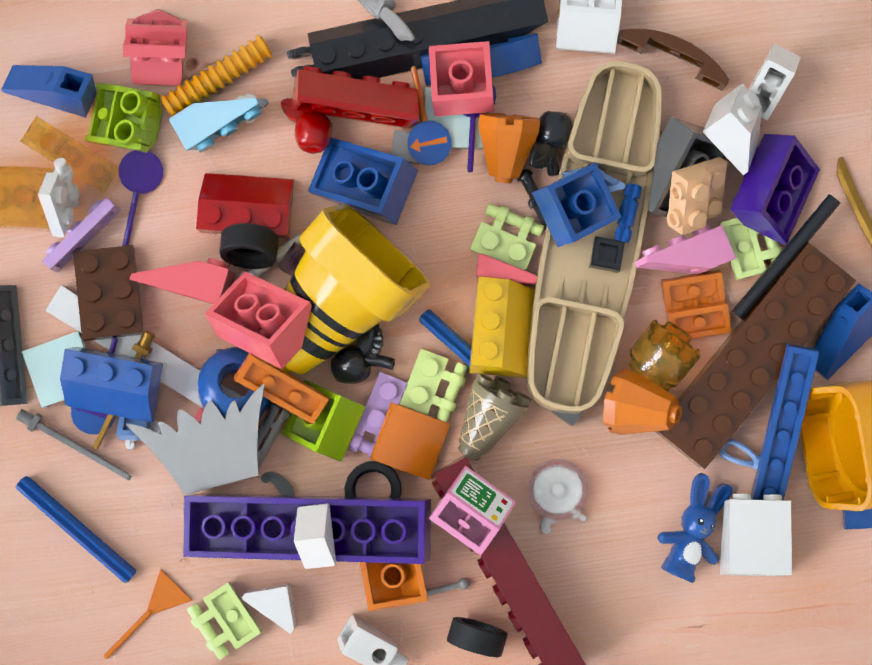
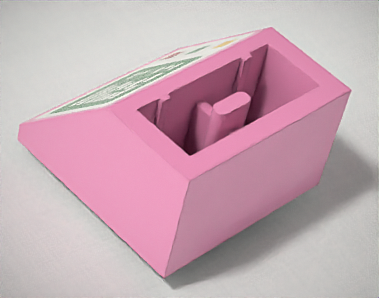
(472, 510)

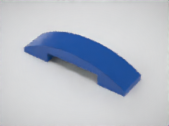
(505, 57)

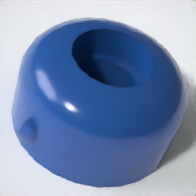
(212, 374)

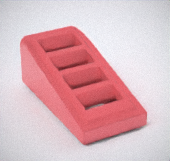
(494, 268)

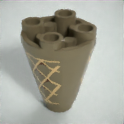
(490, 414)

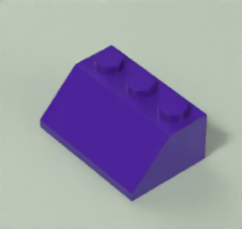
(775, 187)

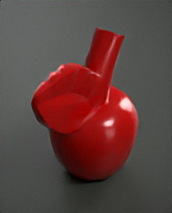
(312, 129)

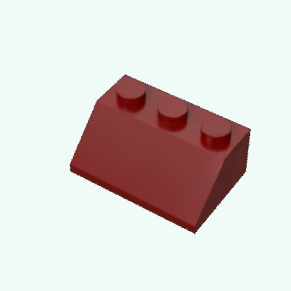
(247, 200)

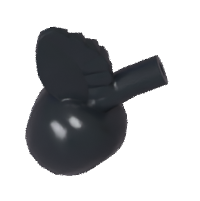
(552, 135)
(354, 362)

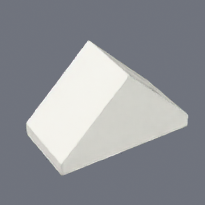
(315, 536)
(274, 603)

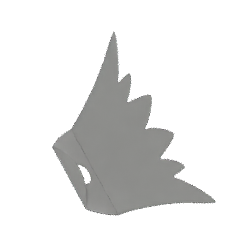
(208, 452)

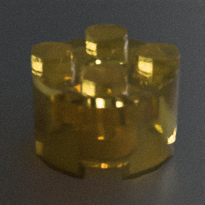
(663, 354)

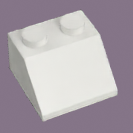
(736, 126)

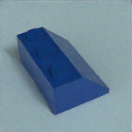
(110, 383)

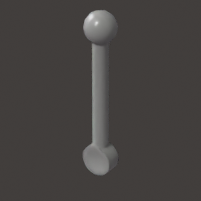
(463, 584)

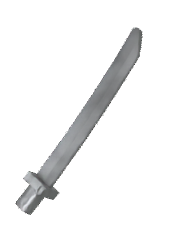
(34, 422)

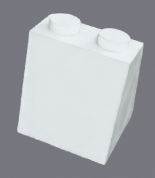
(756, 536)

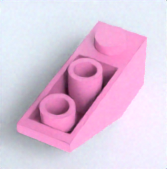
(692, 256)

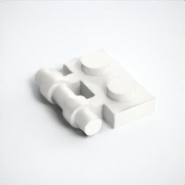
(59, 197)

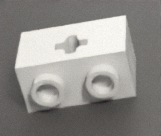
(774, 78)

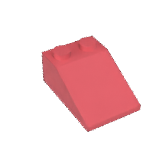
(192, 279)

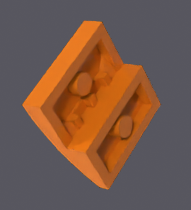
(697, 303)
(410, 441)

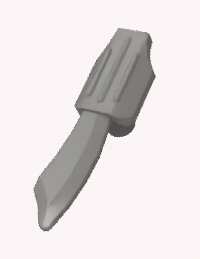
(382, 10)

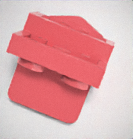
(156, 48)

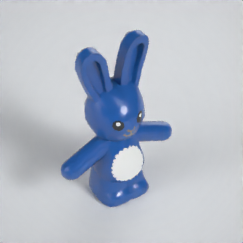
(697, 524)

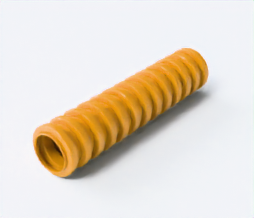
(217, 76)

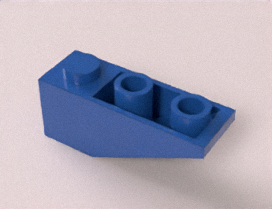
(53, 87)
(845, 331)

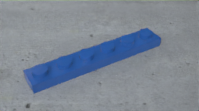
(785, 421)

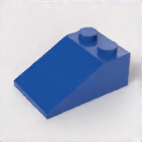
(364, 180)

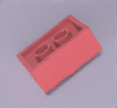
(261, 319)

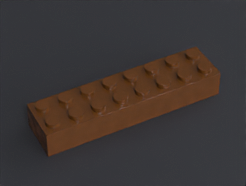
(754, 354)

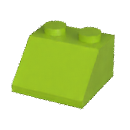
(331, 430)

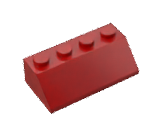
(355, 98)

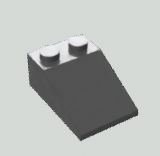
(678, 147)

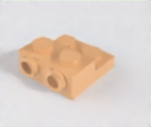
(696, 195)

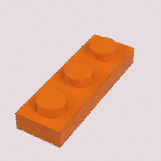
(282, 388)

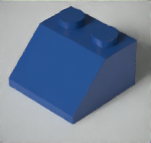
(576, 205)

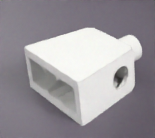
(360, 641)

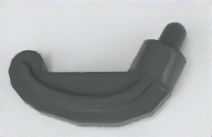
(279, 482)

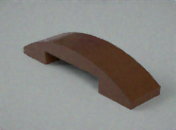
(709, 70)

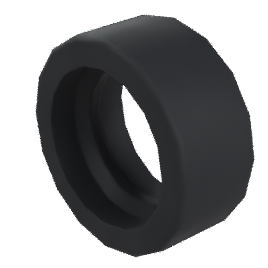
(249, 246)
(373, 466)
(477, 637)

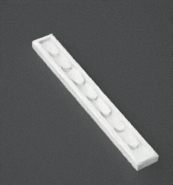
(175, 372)

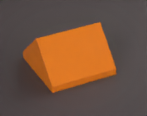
(393, 584)

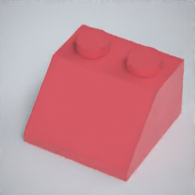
(461, 78)

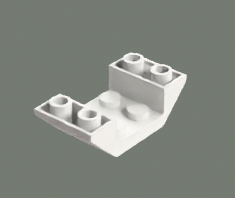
(588, 25)

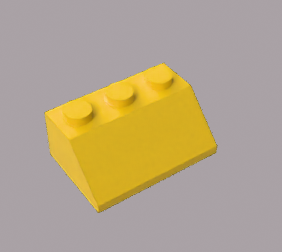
(501, 327)

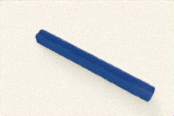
(76, 529)

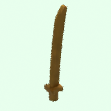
(854, 199)
(141, 348)

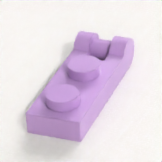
(386, 390)

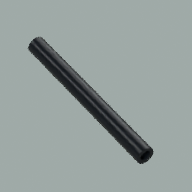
(786, 256)

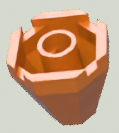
(507, 143)
(639, 405)

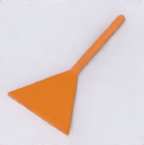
(164, 596)

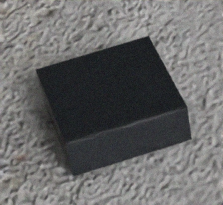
(607, 254)

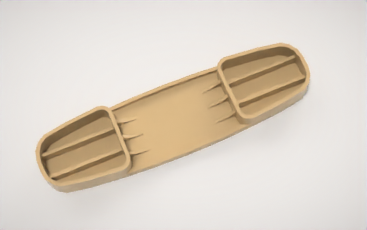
(582, 308)

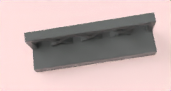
(11, 357)

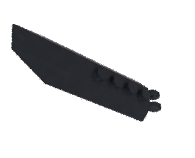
(375, 51)

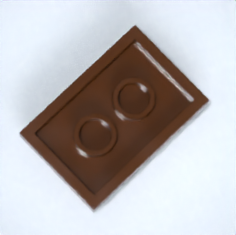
(106, 294)

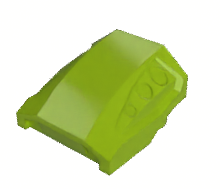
(125, 118)

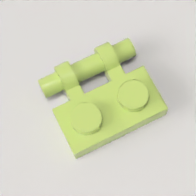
(503, 245)
(747, 251)
(424, 383)
(230, 614)

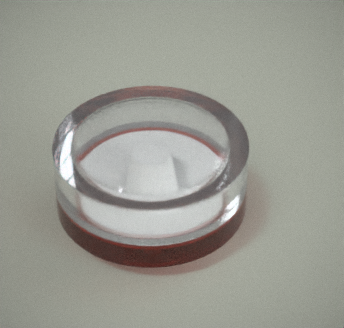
(557, 489)

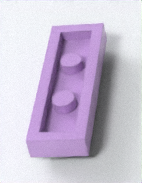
(80, 234)

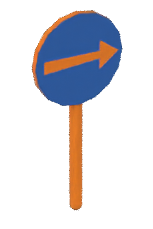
(428, 141)

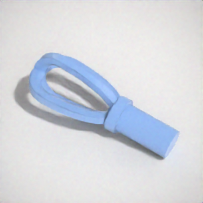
(755, 457)

